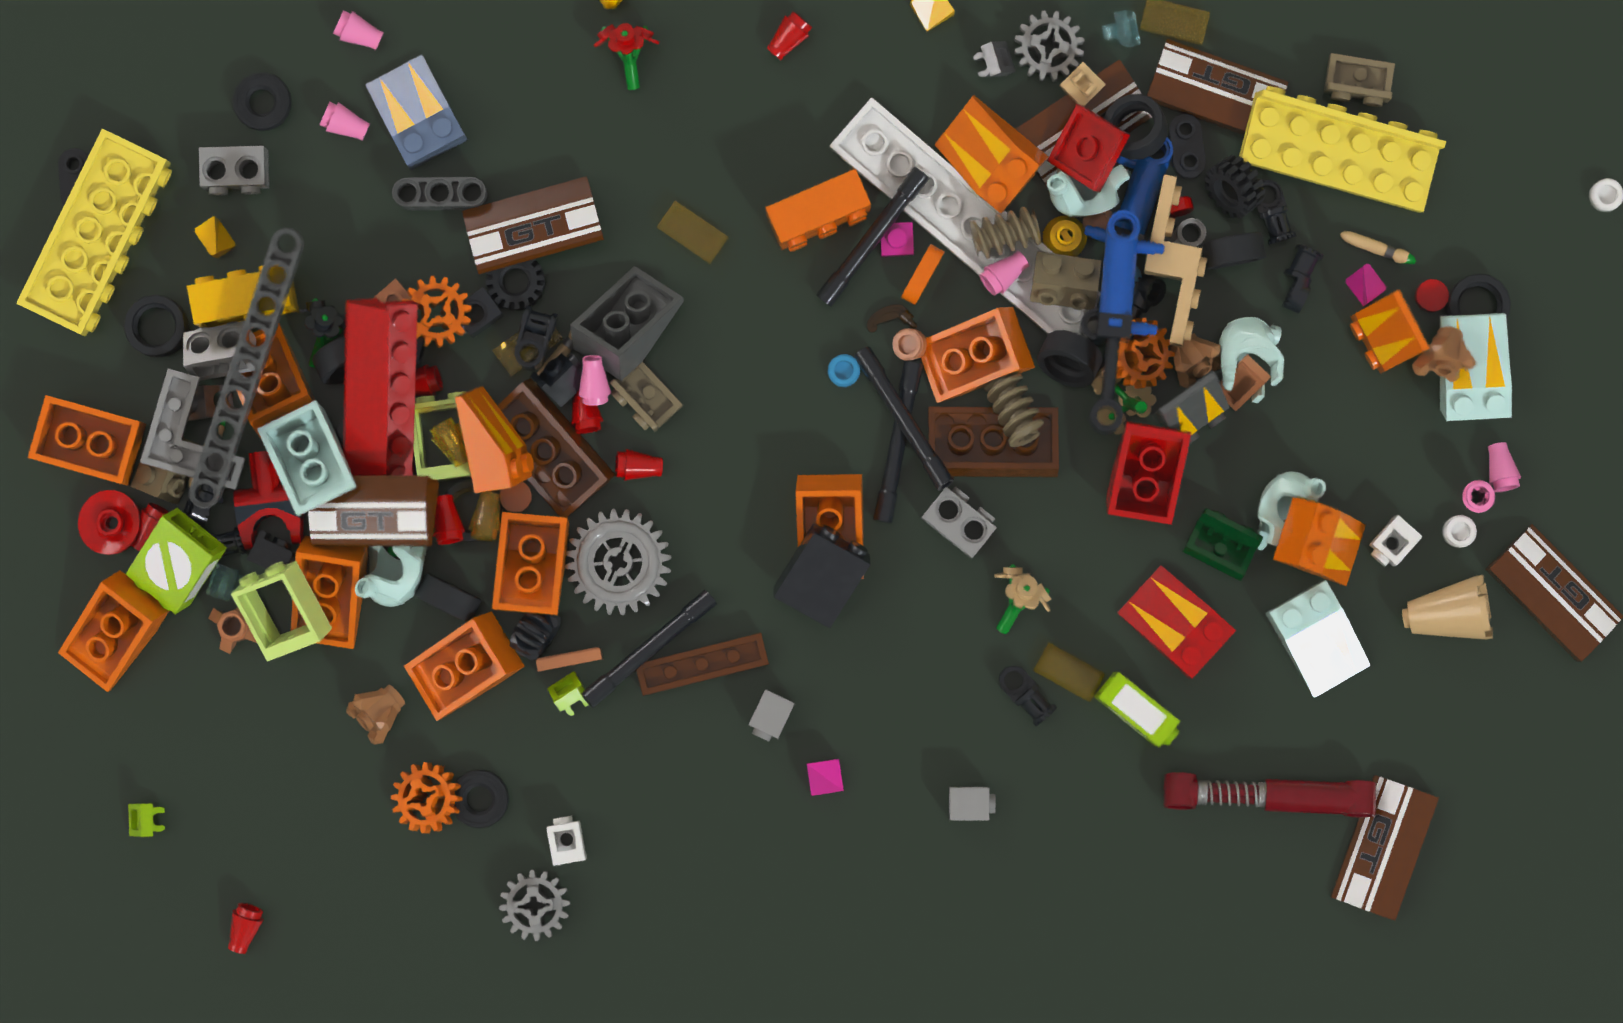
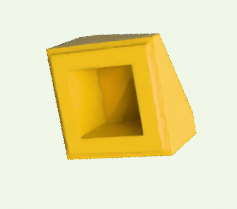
(932, 12)
(215, 237)

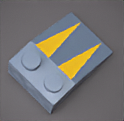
(416, 112)

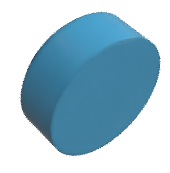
(843, 370)

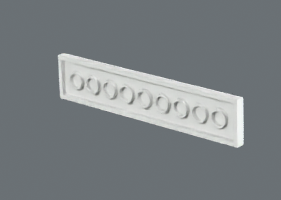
(885, 155)

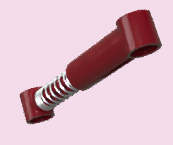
(1348, 798)

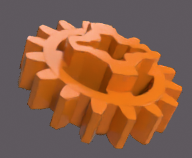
(448, 321)
(1155, 354)
(421, 786)

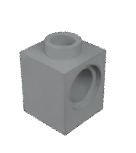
(770, 715)
(970, 803)

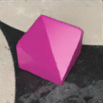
(1365, 284)
(825, 777)

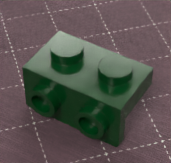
(1222, 543)

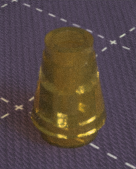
(449, 439)
(486, 517)

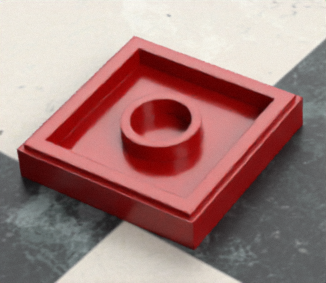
(1088, 148)

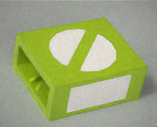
(175, 561)
(1138, 710)

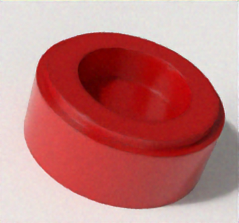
(1185, 206)
(1431, 295)

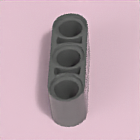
(426, 186)

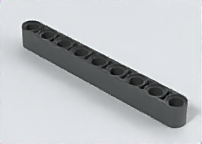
(235, 380)

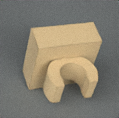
(1082, 84)

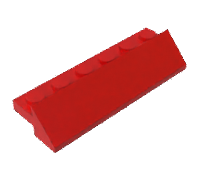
(380, 387)

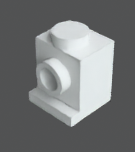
(1406, 539)
(562, 853)

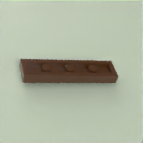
(702, 664)

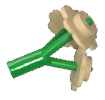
(1132, 400)
(1022, 594)

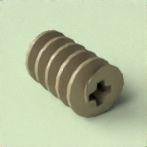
(1005, 232)
(1013, 410)

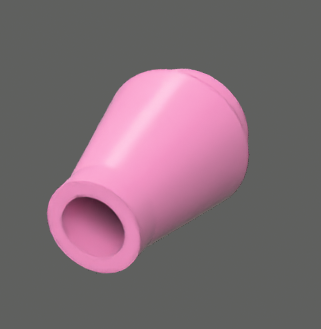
(356, 30)
(343, 122)
(1001, 274)
(594, 383)
(1502, 468)
(1485, 493)

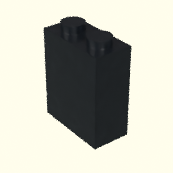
(822, 574)

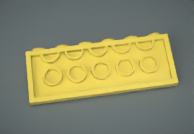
(1340, 149)
(95, 233)

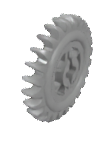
(632, 533)

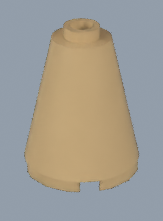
(1452, 611)

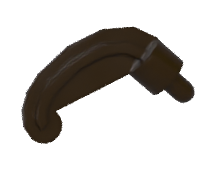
(889, 313)

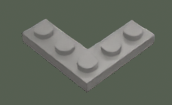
(165, 438)

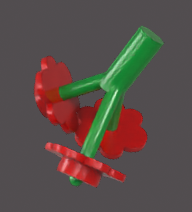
(623, 41)

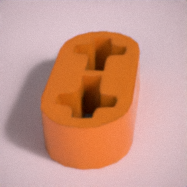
(922, 274)

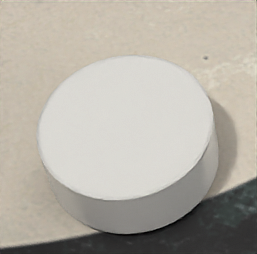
(1606, 195)
(1459, 531)

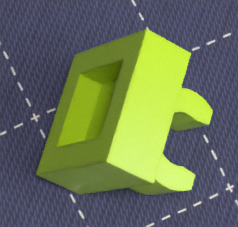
(567, 692)
(141, 819)

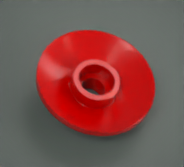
(95, 520)

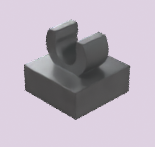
(996, 58)

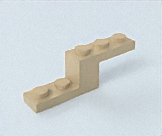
(1177, 261)

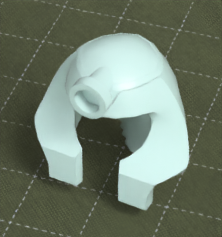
(1077, 200)
(1246, 337)
(1277, 500)
(392, 580)

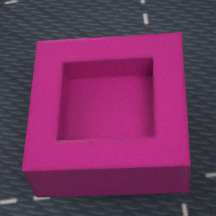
(898, 240)

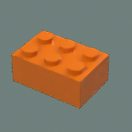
(819, 211)
(87, 440)

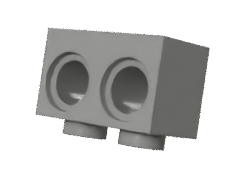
(234, 159)
(211, 350)
(954, 528)

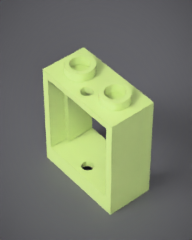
(439, 473)
(261, 624)

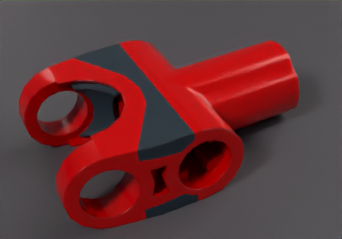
(264, 500)

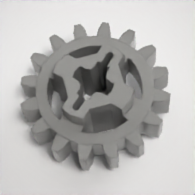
(1064, 49)
(535, 920)

